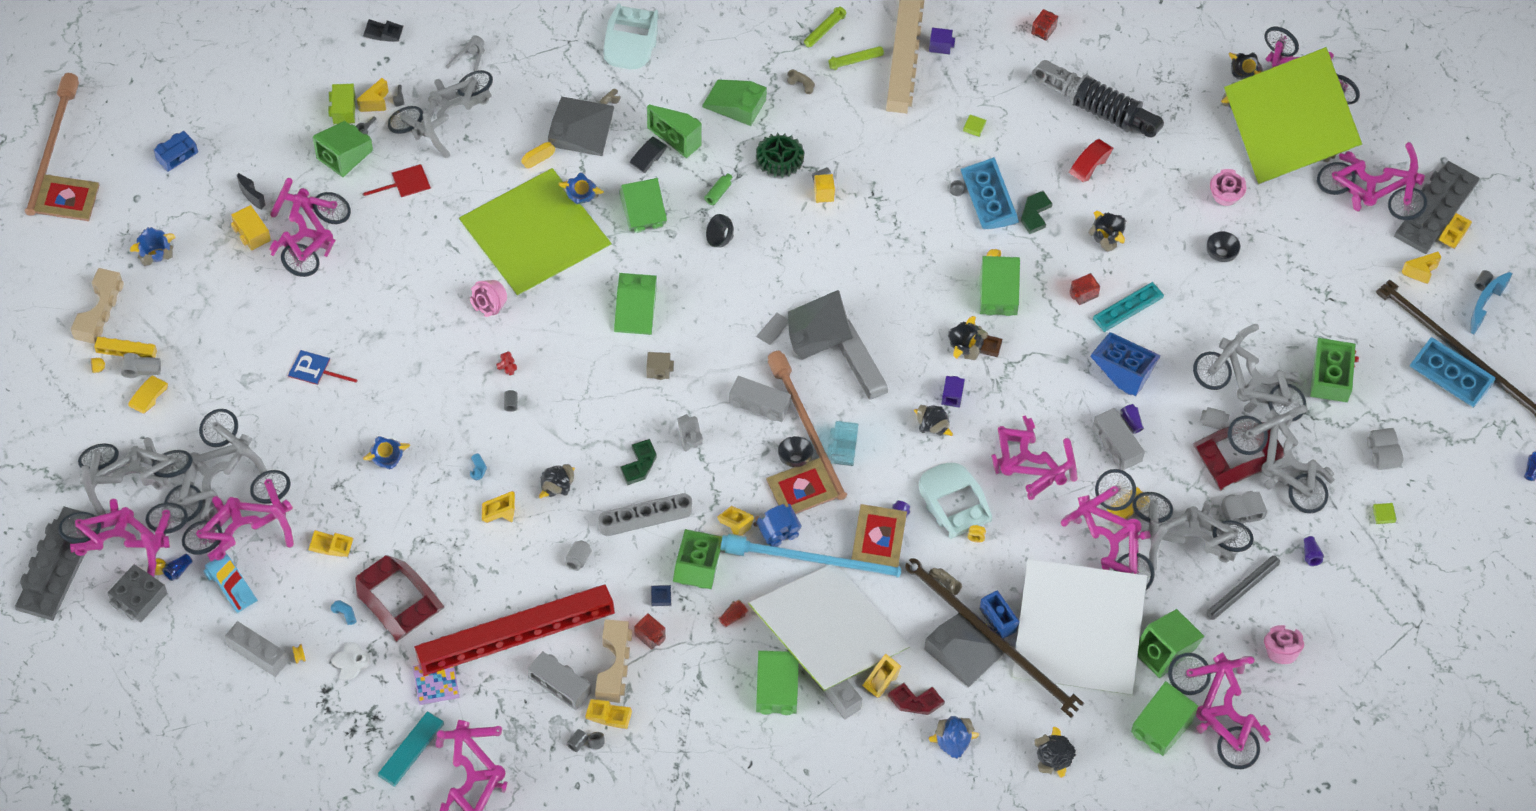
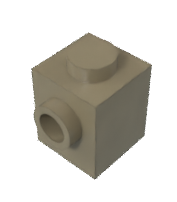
(659, 365)

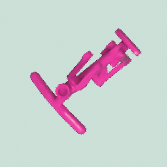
(1011, 465)
(494, 773)

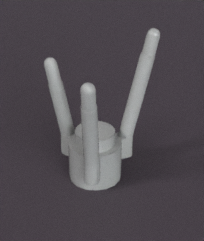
(474, 46)

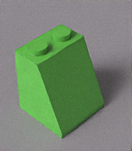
(342, 147)
(643, 205)
(999, 285)
(1166, 640)
(777, 683)
(1164, 719)

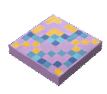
(436, 686)

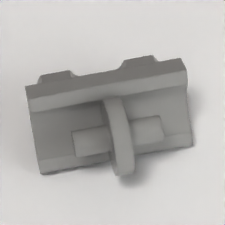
(689, 432)

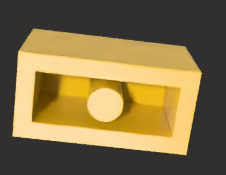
(250, 227)

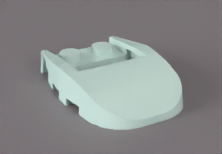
(626, 48)
(945, 480)

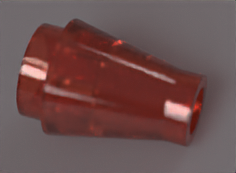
(733, 613)

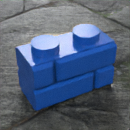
(175, 150)
(999, 614)

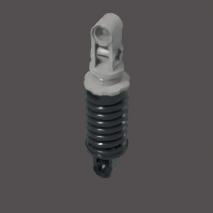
(1099, 99)

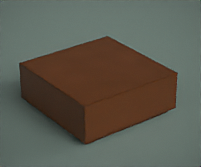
(991, 346)

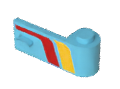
(230, 582)

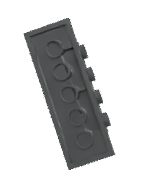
(1444, 198)
(49, 573)

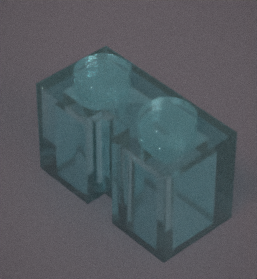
(844, 443)

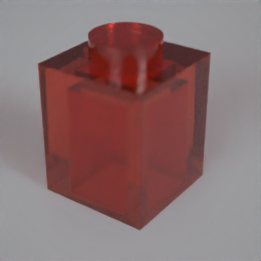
(1044, 24)
(1084, 289)
(650, 631)

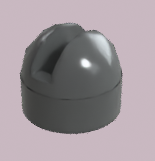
(957, 188)
(596, 740)

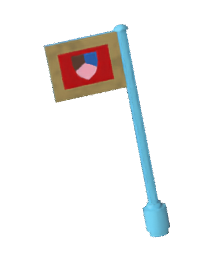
(874, 549)

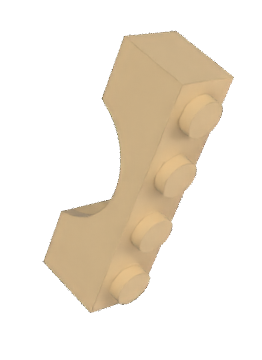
(90, 324)
(610, 682)

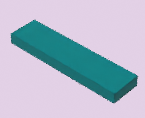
(1128, 307)
(410, 748)

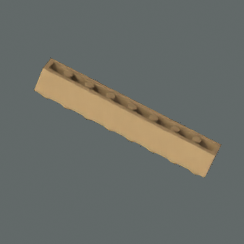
(904, 56)

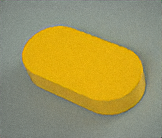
(538, 154)

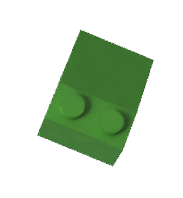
(736, 100)
(675, 128)
(635, 303)
(1333, 370)
(697, 559)

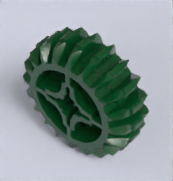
(789, 149)

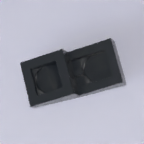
(384, 32)
(648, 154)
(248, 190)

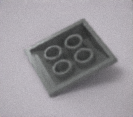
(580, 126)
(818, 325)
(962, 649)

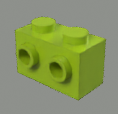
(343, 103)

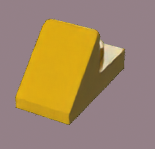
(373, 98)
(1421, 267)
(499, 507)
(737, 520)
(882, 675)

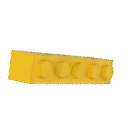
(120, 347)

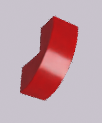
(1093, 155)

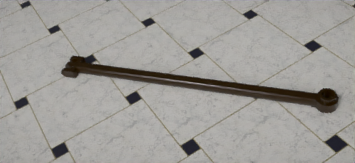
(1390, 290)
(996, 638)

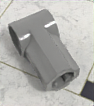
(135, 365)

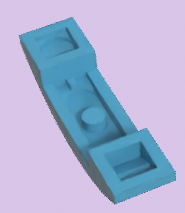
(1497, 286)

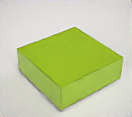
(974, 125)
(1384, 513)

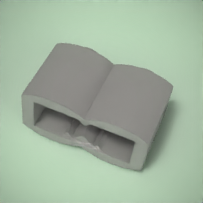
(1385, 448)
(1244, 508)

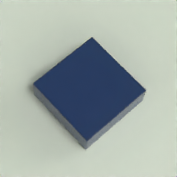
(661, 595)

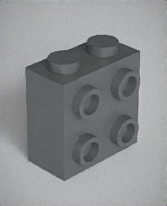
(137, 593)

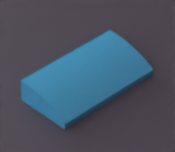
(989, 194)
(1452, 372)

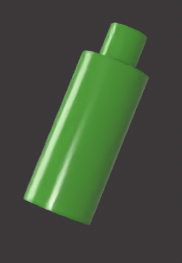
(718, 189)

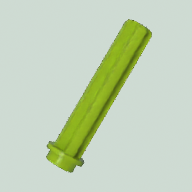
(838, 14)
(835, 63)

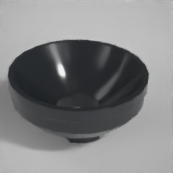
(716, 231)
(1225, 241)
(795, 446)

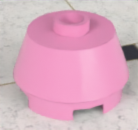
(1227, 187)
(488, 297)
(1283, 644)

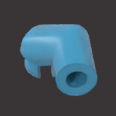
(480, 467)
(347, 610)

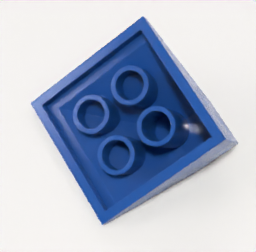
(1125, 362)

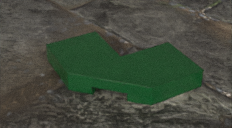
(1034, 205)
(639, 469)

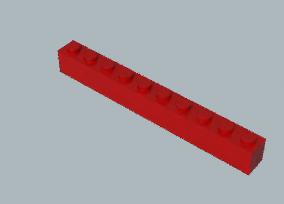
(514, 629)

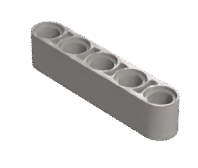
(863, 366)
(639, 521)

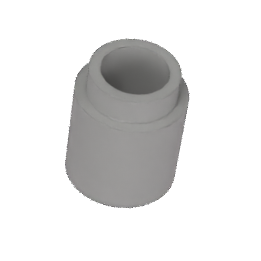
(1214, 418)
(578, 555)

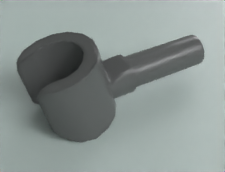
(398, 100)
(365, 126)

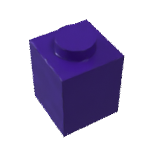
(941, 41)
(953, 391)

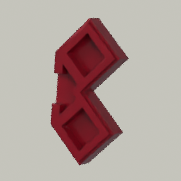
(922, 704)

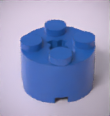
(779, 525)

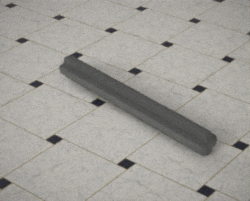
(1243, 587)

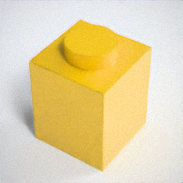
(824, 188)

